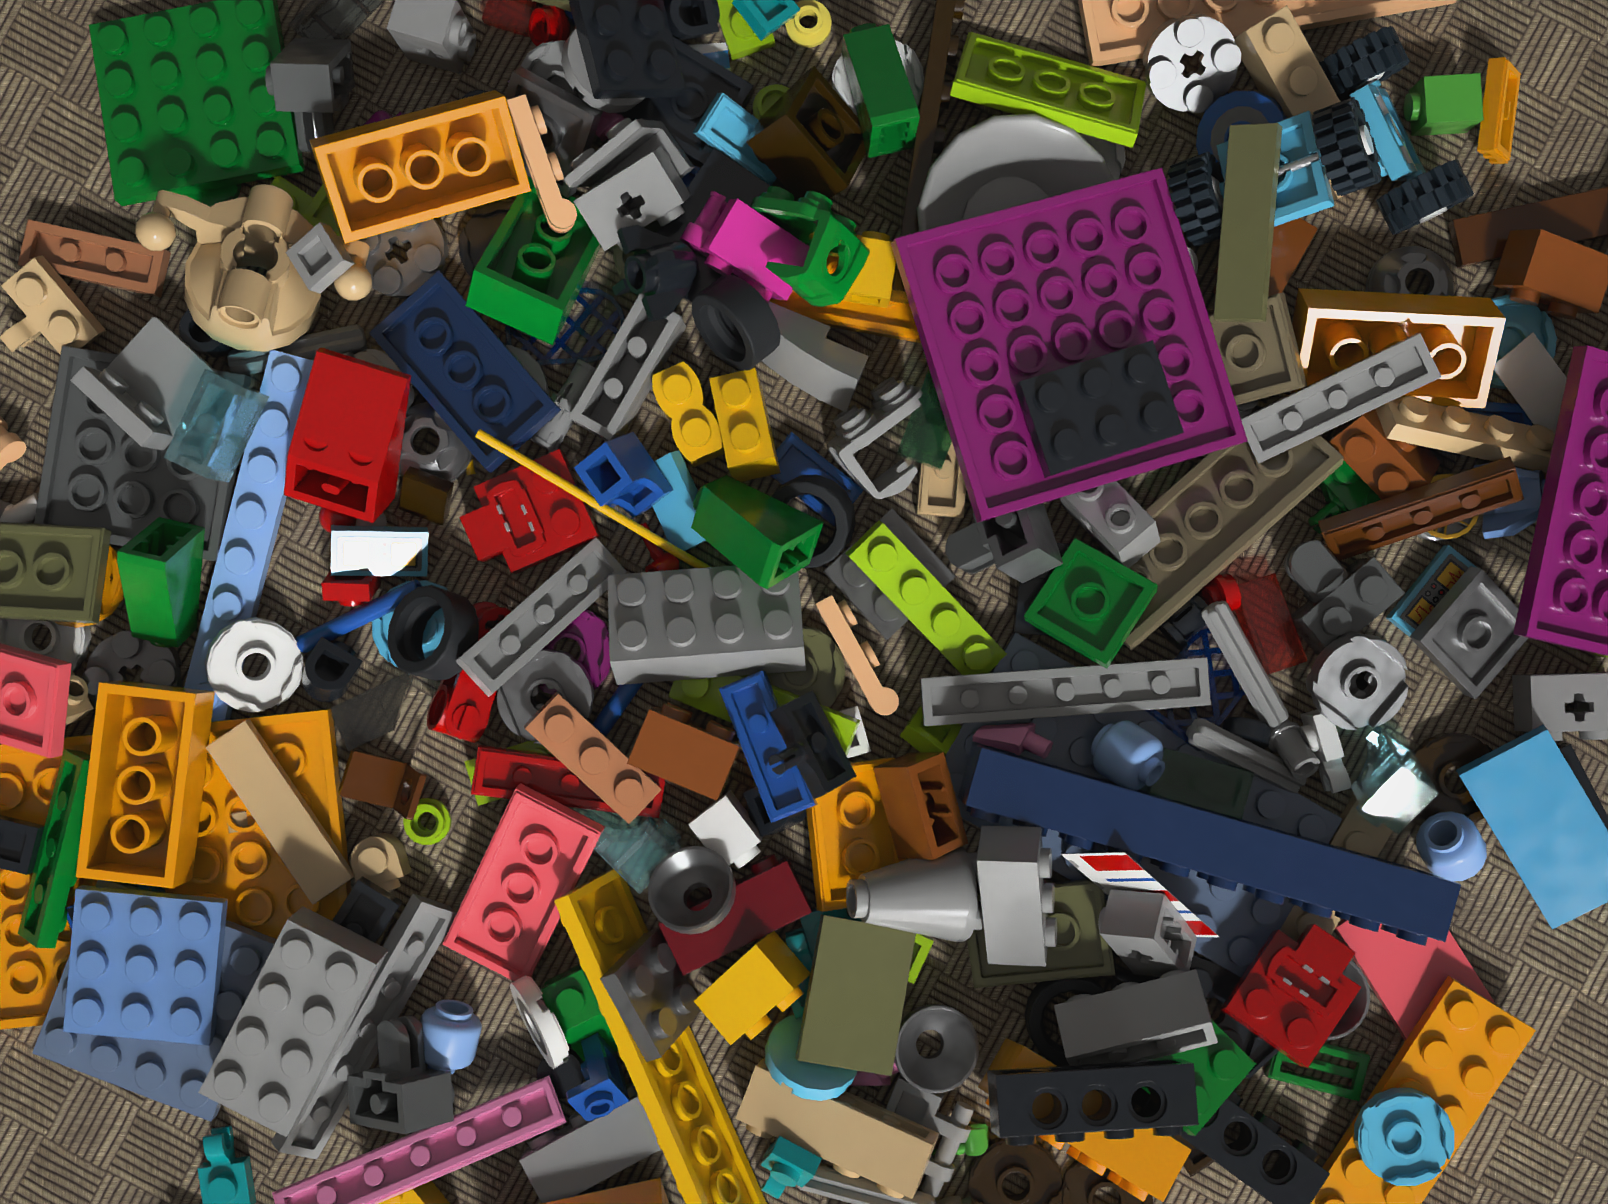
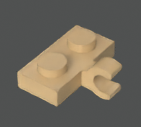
(49, 309)

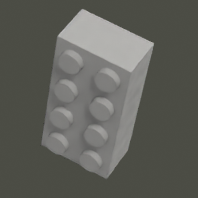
(702, 625)
(293, 1021)

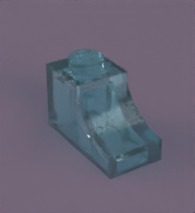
(1392, 783)
(636, 848)

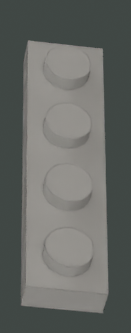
(1340, 397)
(540, 617)

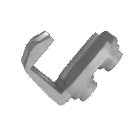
(859, 428)

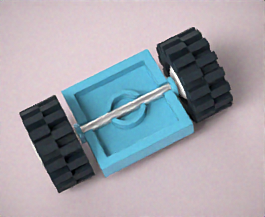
(1358, 73)
(1314, 149)

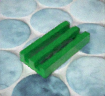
(1357, 1075)

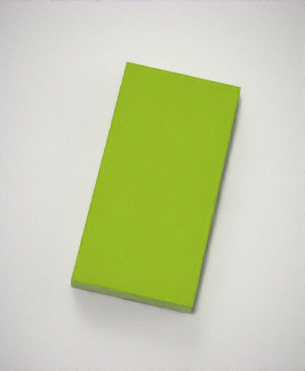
(1051, 87)

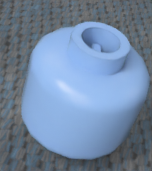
(1128, 755)
(1451, 846)
(450, 1035)

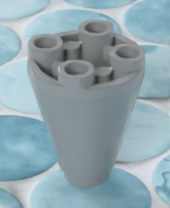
(921, 896)

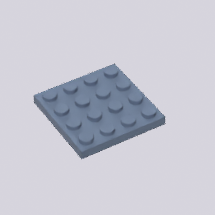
(152, 1068)

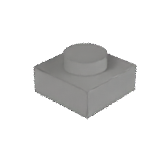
(319, 257)

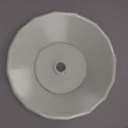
(1007, 165)

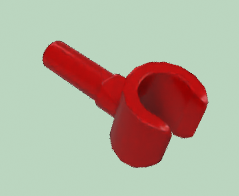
(662, 560)

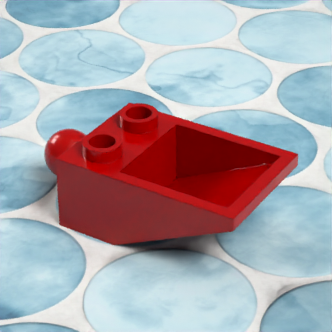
(348, 439)

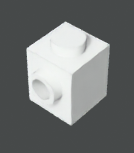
(728, 830)

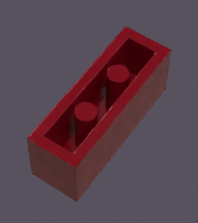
(762, 904)

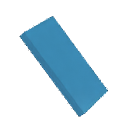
(1543, 824)

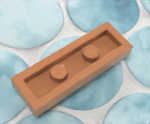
(96, 258)
(592, 757)

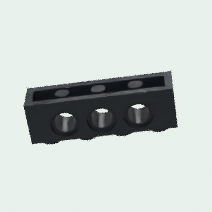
(1170, 1106)
(1293, 1179)

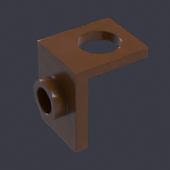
(382, 782)

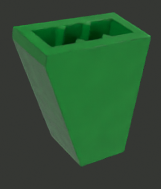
(880, 89)
(755, 530)
(163, 581)

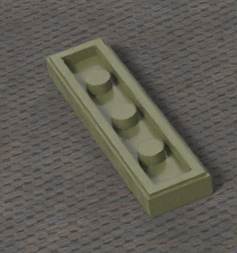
(1248, 222)

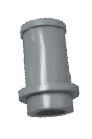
(1291, 747)

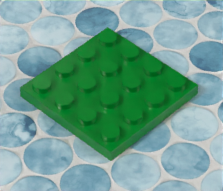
(192, 99)

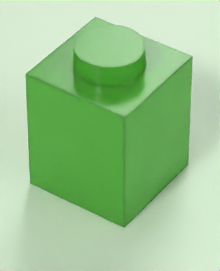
(1444, 104)

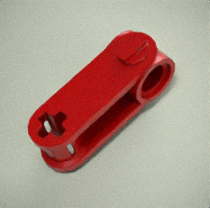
(459, 704)

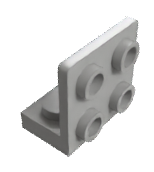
(626, 144)
(147, 384)

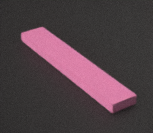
(433, 1150)

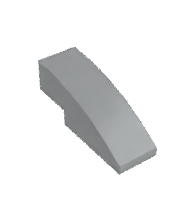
(814, 362)

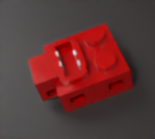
(529, 516)
(1294, 992)

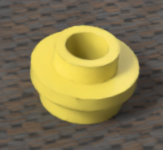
(810, 36)

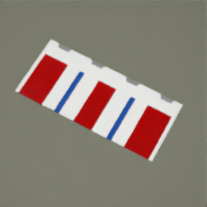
(1121, 872)

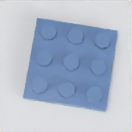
(145, 965)

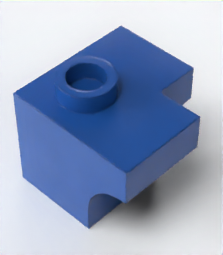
(623, 475)

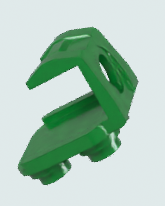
(825, 233)

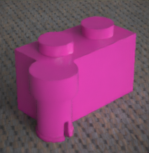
(742, 243)

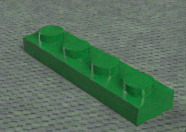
(57, 855)

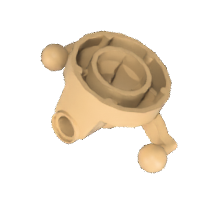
(256, 231)

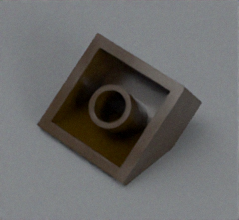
(809, 138)

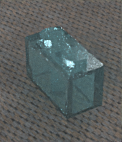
(216, 426)

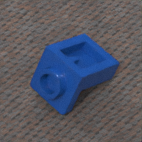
(604, 1082)

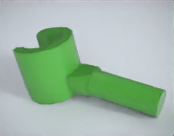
(977, 1141)

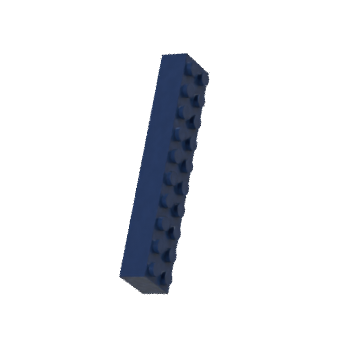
(1213, 844)

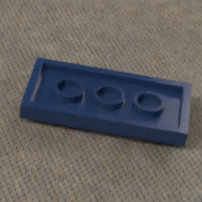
(464, 370)

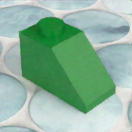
(576, 1008)

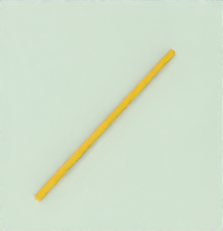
(589, 499)

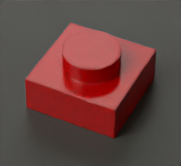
(349, 590)

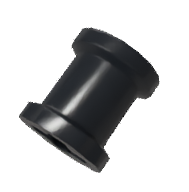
(1184, 623)

